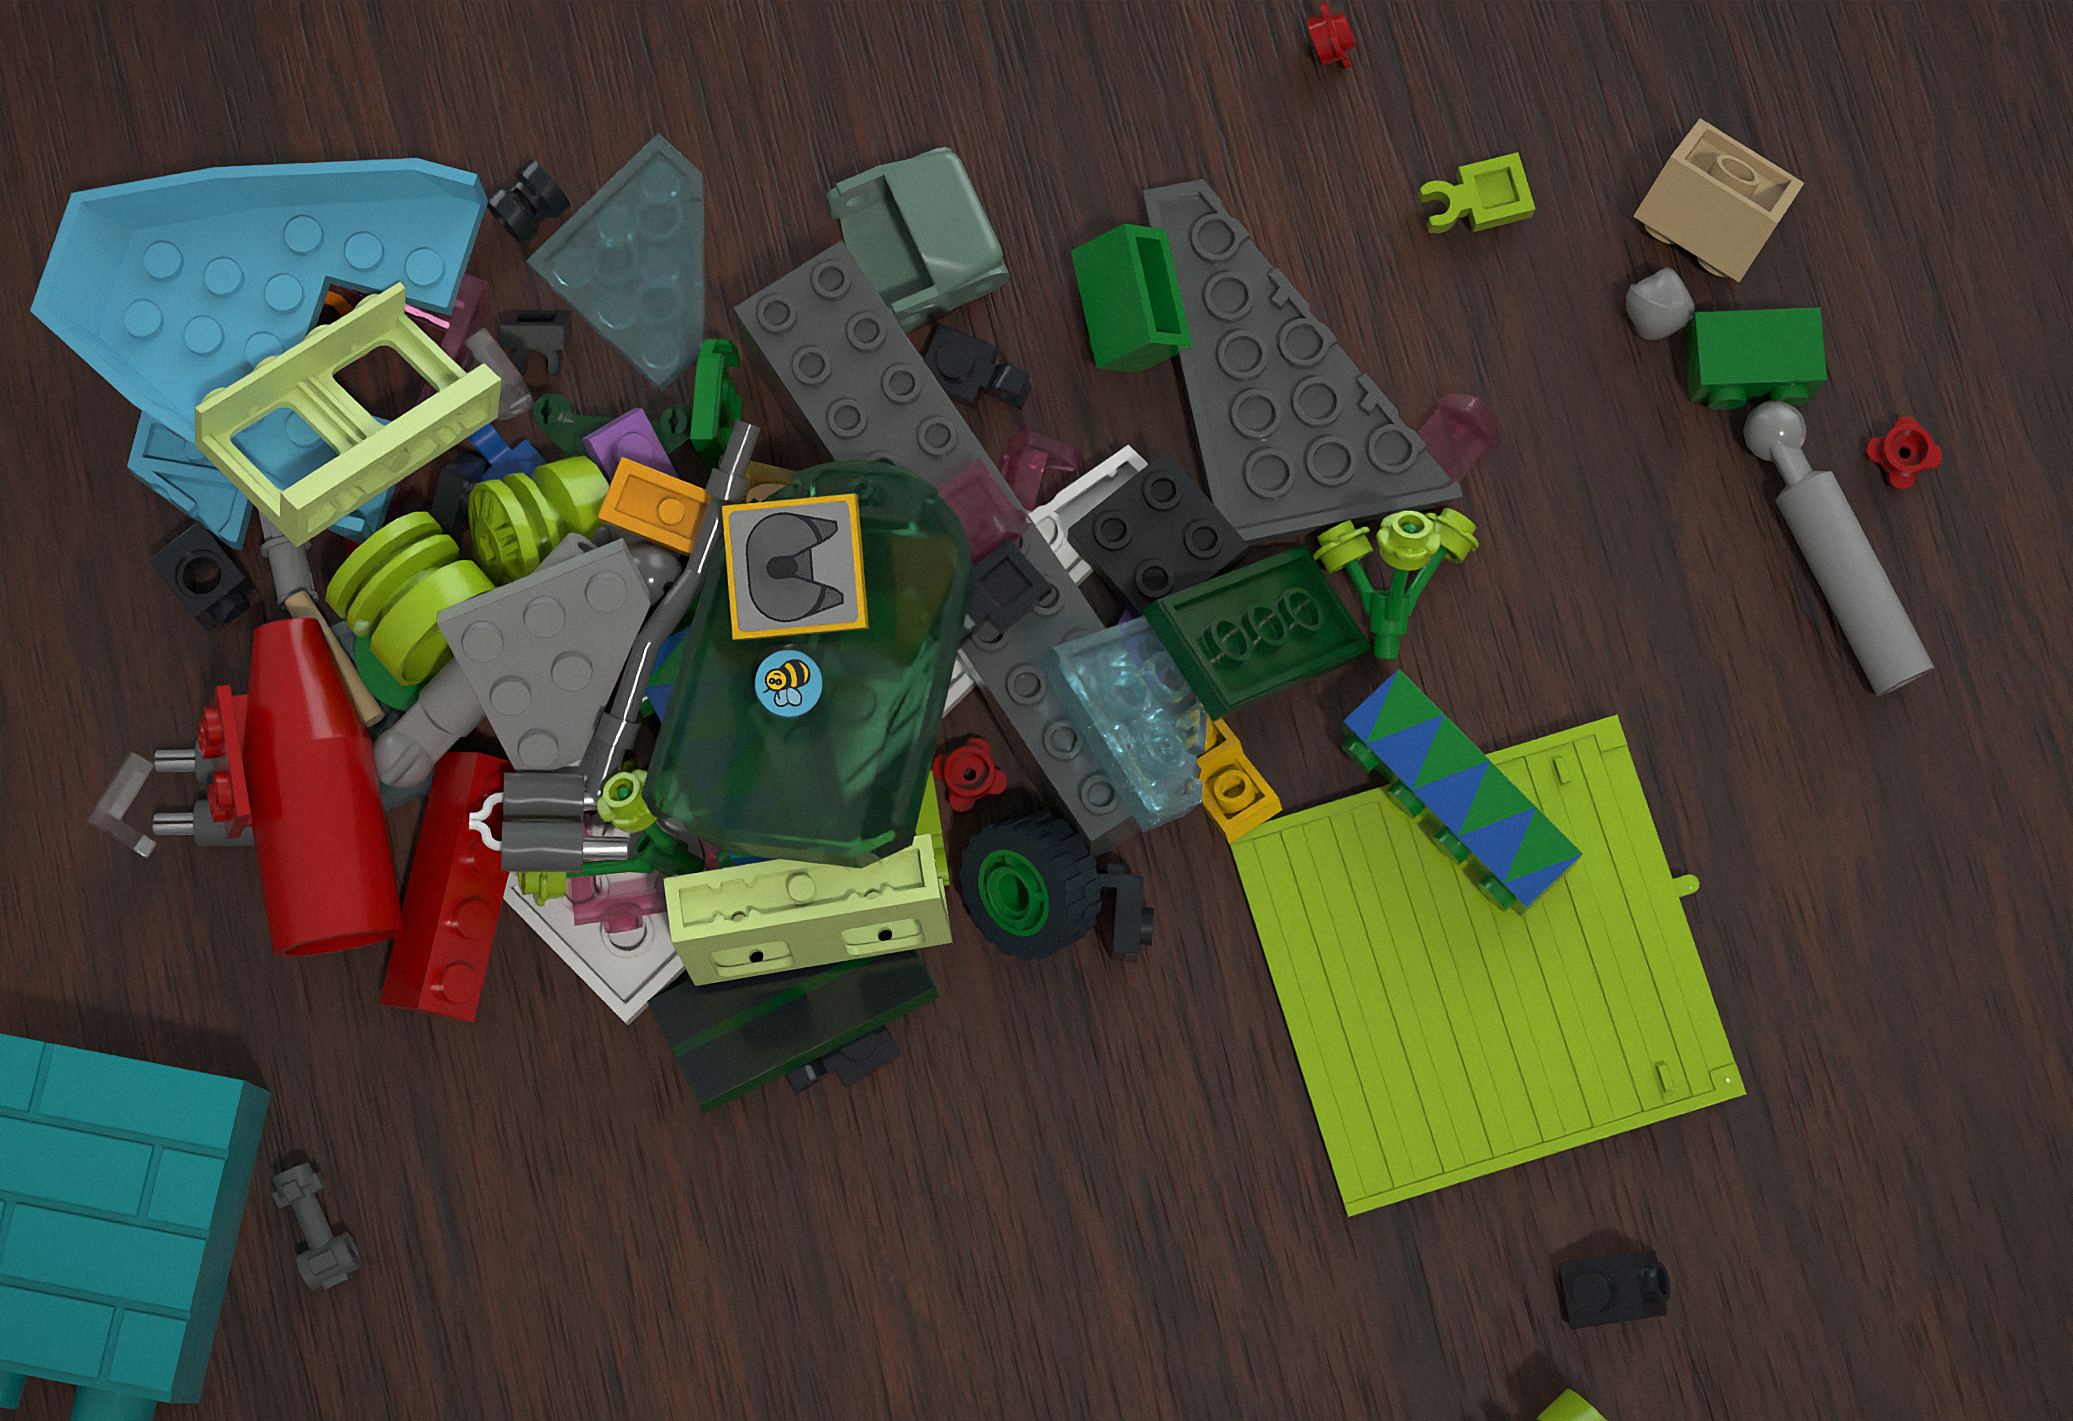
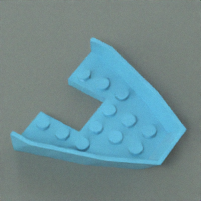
(219, 267)

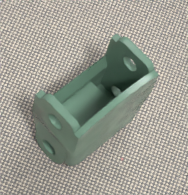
(920, 236)

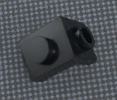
(451, 495)
(1131, 921)
(1615, 1289)

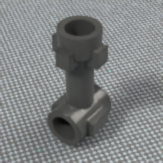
(328, 1257)

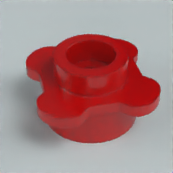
(1331, 36)
(1921, 449)
(973, 756)

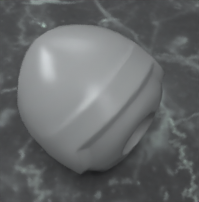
(1659, 305)

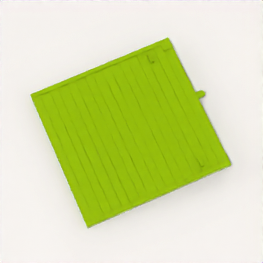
(1478, 1034)

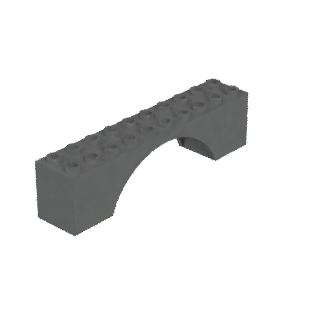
(868, 396)

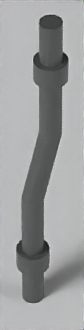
(619, 727)

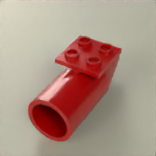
(308, 784)

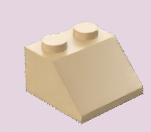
(1717, 201)

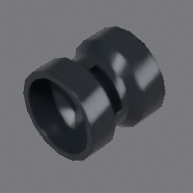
(539, 195)

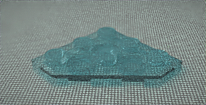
(638, 262)
(1134, 717)

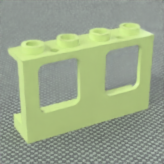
(368, 453)
(804, 913)

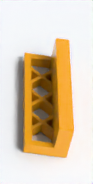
(654, 506)

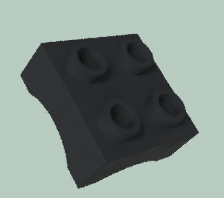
(1156, 536)

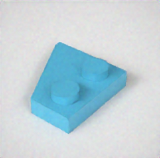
(189, 481)

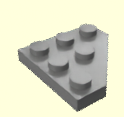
(550, 652)

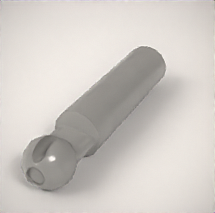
(1838, 553)
(444, 708)

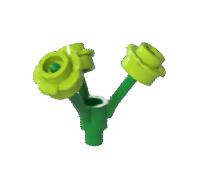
(1408, 544)
(627, 811)

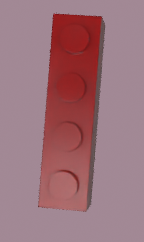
(450, 894)

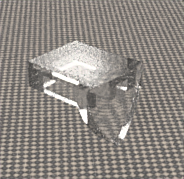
(513, 392)
(116, 799)

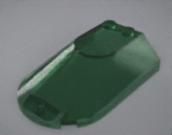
(856, 766)

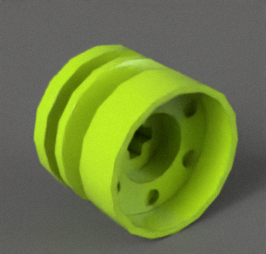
(525, 519)
(397, 588)

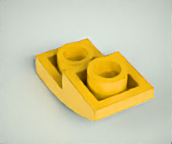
(1232, 788)

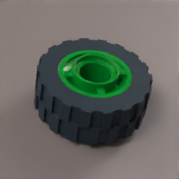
(1030, 884)

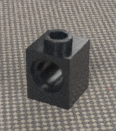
(190, 556)

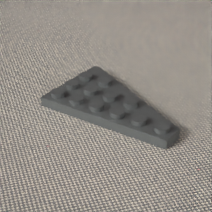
(1275, 404)

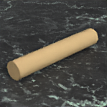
(301, 606)

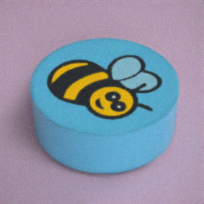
(788, 684)

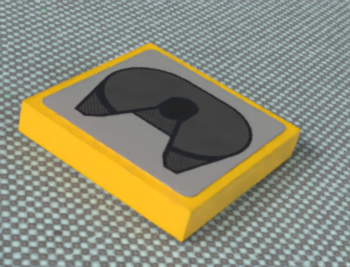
(795, 567)

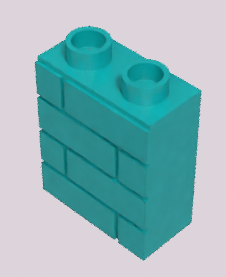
(117, 1223)

